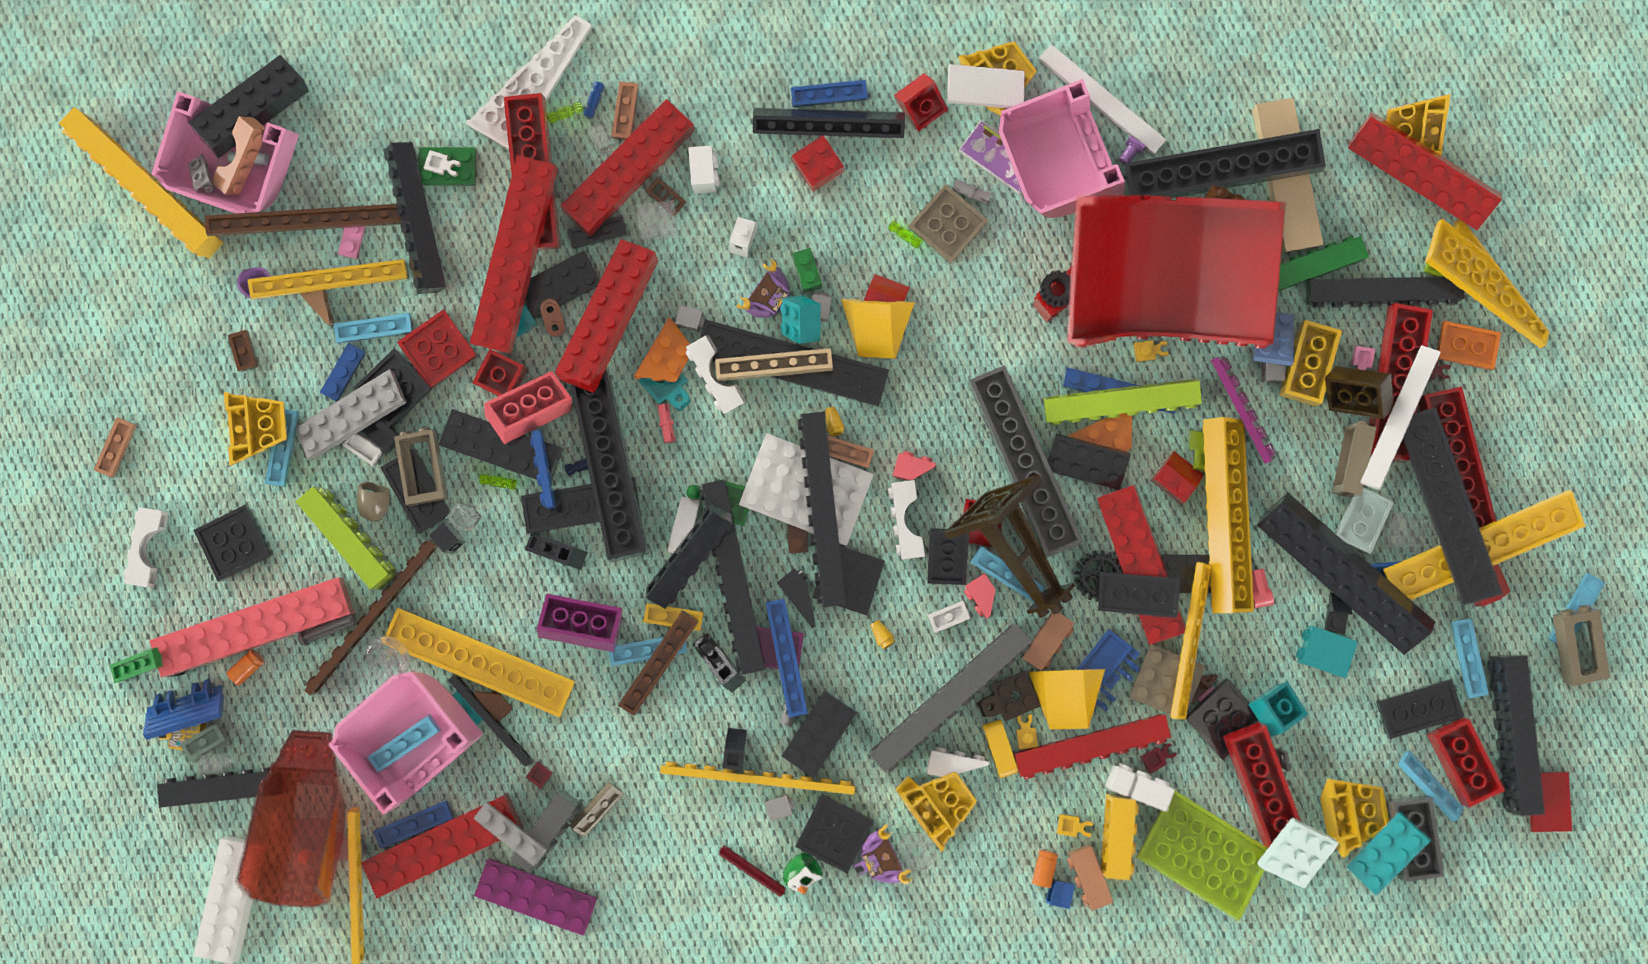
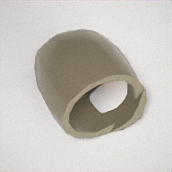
(372, 504)

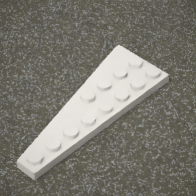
(536, 77)

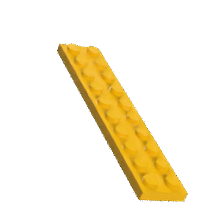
(1502, 539)
(481, 662)

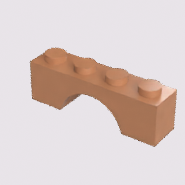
(248, 140)

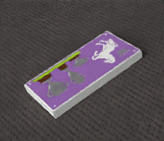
(988, 152)

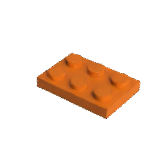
(1468, 345)

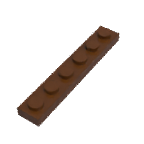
(658, 662)

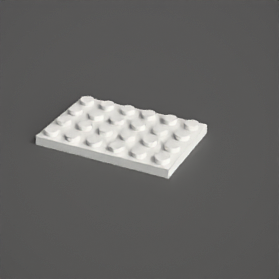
(779, 490)

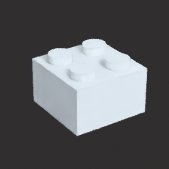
(702, 169)

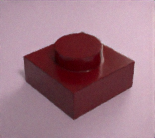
(539, 774)

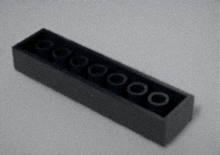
(1516, 734)

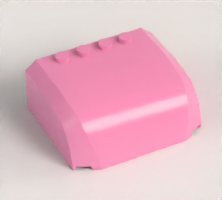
(182, 145)
(1058, 151)
(388, 713)

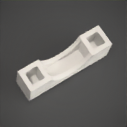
(726, 395)
(903, 495)
(139, 569)

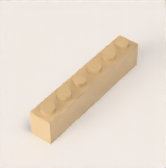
(773, 364)

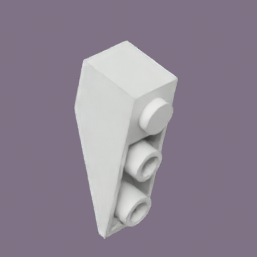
(943, 763)

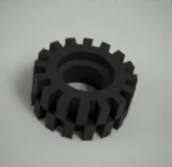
(1046, 292)

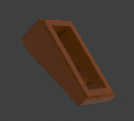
(654, 184)

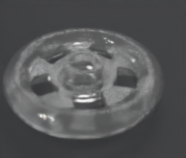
(395, 646)

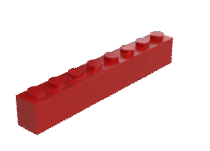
(1092, 745)

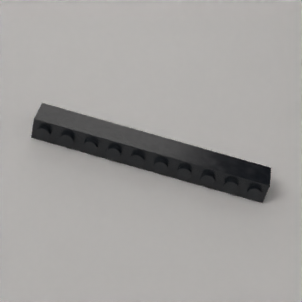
(822, 508)
(735, 586)

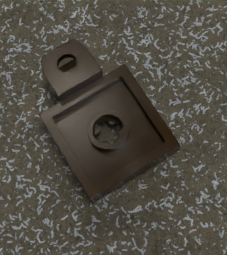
(1001, 701)

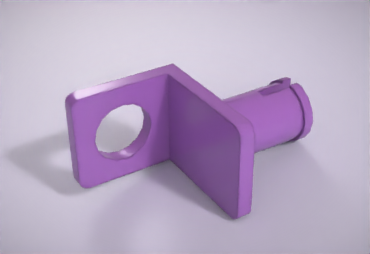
(1134, 147)

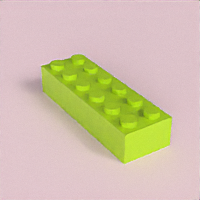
(347, 538)

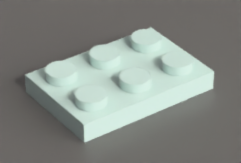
(1364, 520)

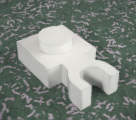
(439, 163)

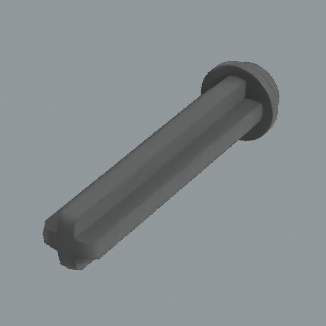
(306, 637)

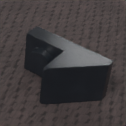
(1337, 615)

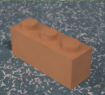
(1048, 641)
(1089, 877)

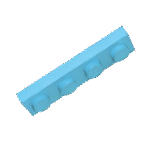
(373, 328)
(281, 453)
(998, 569)
(1584, 595)
(637, 651)
(1469, 658)
(404, 743)
(1430, 786)

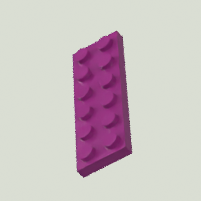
(1247, 415)
(535, 896)

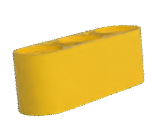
(1000, 748)

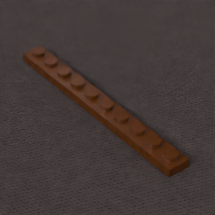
(301, 220)
(366, 622)

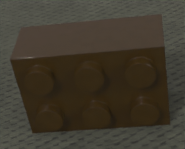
(1359, 392)

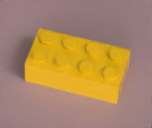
(1312, 361)
(1118, 837)

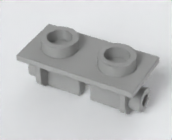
(200, 174)

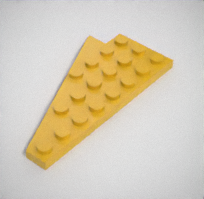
(1467, 264)

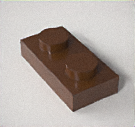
(242, 351)
(797, 540)

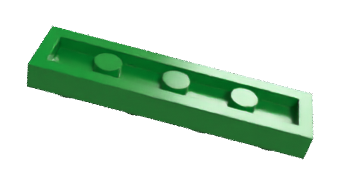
(136, 665)

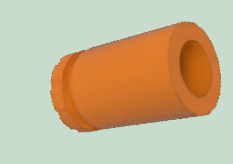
(245, 667)
(1045, 868)

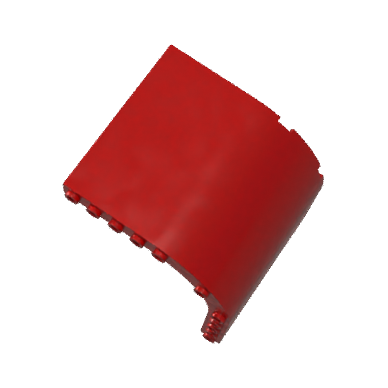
(1175, 269)

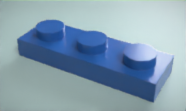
(342, 372)

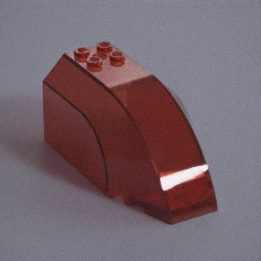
(295, 826)

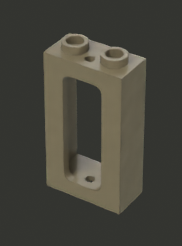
(1353, 459)
(406, 466)
(1568, 650)

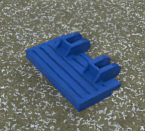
(1109, 655)
(189, 710)

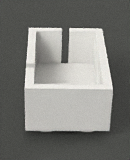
(1140, 786)

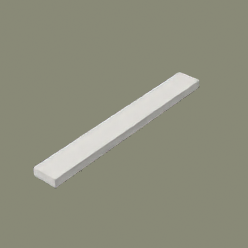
(1103, 100)
(1400, 417)

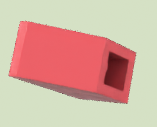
(910, 467)
(982, 593)

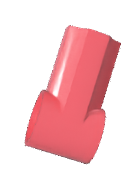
(1261, 593)

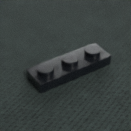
(609, 230)

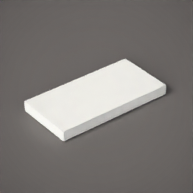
(985, 86)

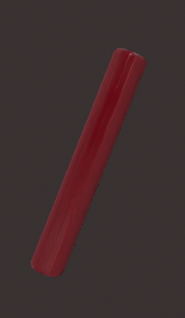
(752, 871)

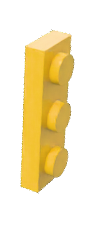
(657, 615)

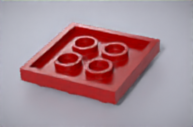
(437, 348)

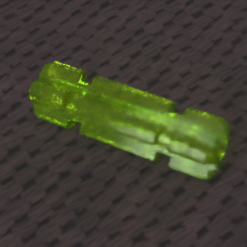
(564, 112)
(905, 234)
(497, 481)

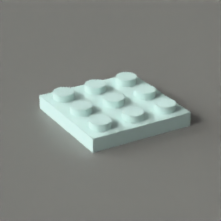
(1298, 853)

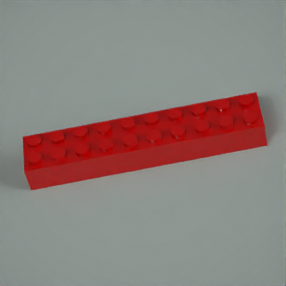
(514, 254)

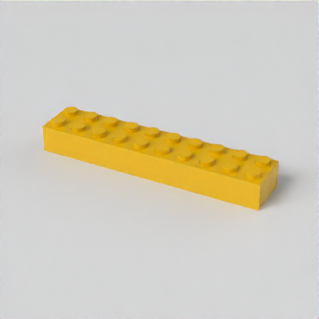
(139, 183)
(1228, 515)

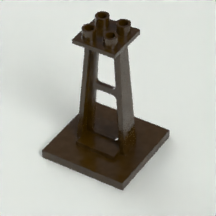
(994, 508)

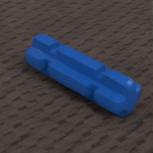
(594, 99)

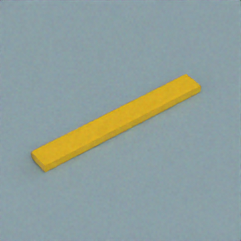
(327, 279)
(1191, 641)
(355, 885)

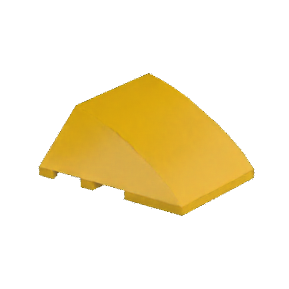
(1003, 56)
(1423, 120)
(877, 326)
(253, 425)
(1067, 696)
(940, 806)
(1353, 813)

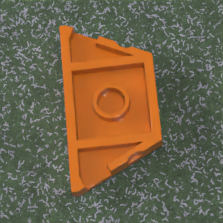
(666, 356)
(1109, 432)

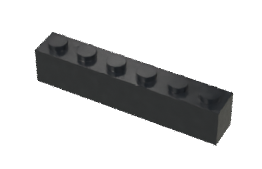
(689, 555)
(210, 788)

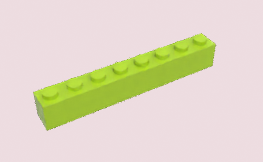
(1122, 400)

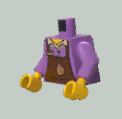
(768, 294)
(881, 859)

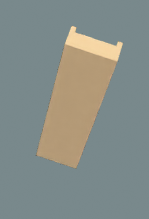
(1301, 218)

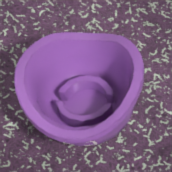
(242, 282)

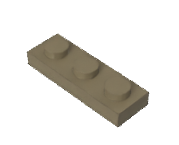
(596, 809)

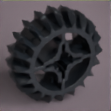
(1100, 567)

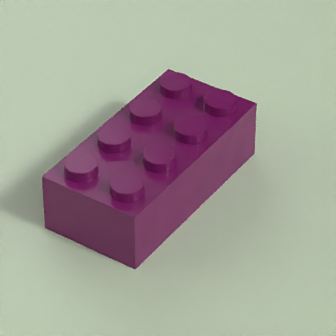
(580, 622)

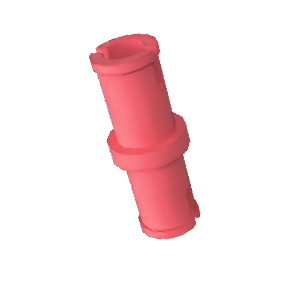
(666, 423)

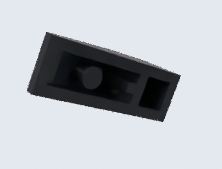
(556, 551)
(797, 591)
(719, 663)

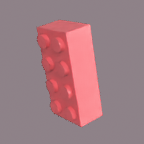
(528, 407)

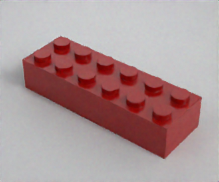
(1262, 780)

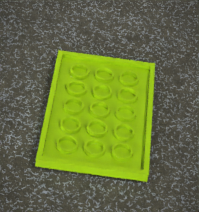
(1204, 855)

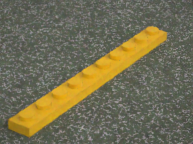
(749, 776)

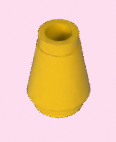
(833, 422)
(882, 635)

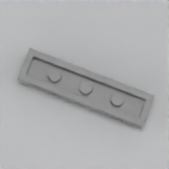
(510, 834)

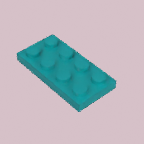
(1388, 853)

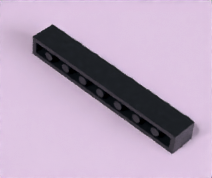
(828, 122)
(414, 217)
(1382, 291)

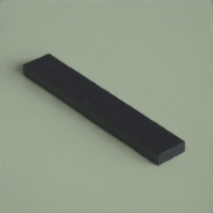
(495, 726)

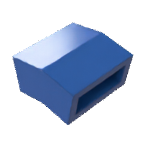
(1060, 894)

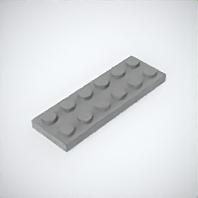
(350, 414)

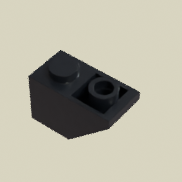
(734, 749)

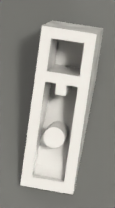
(684, 522)

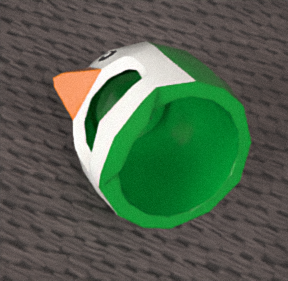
(802, 872)

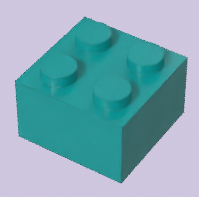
(801, 319)
(1278, 709)

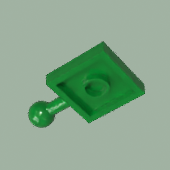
(735, 493)

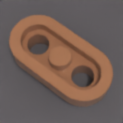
(553, 317)

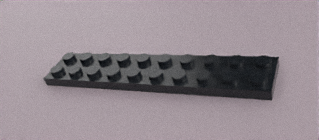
(848, 379)
(1450, 508)

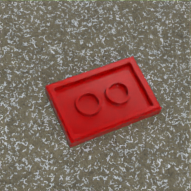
(1556, 804)

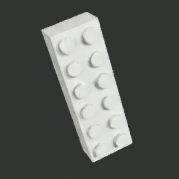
(225, 908)

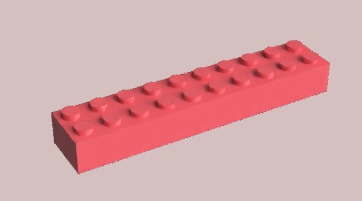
(252, 627)

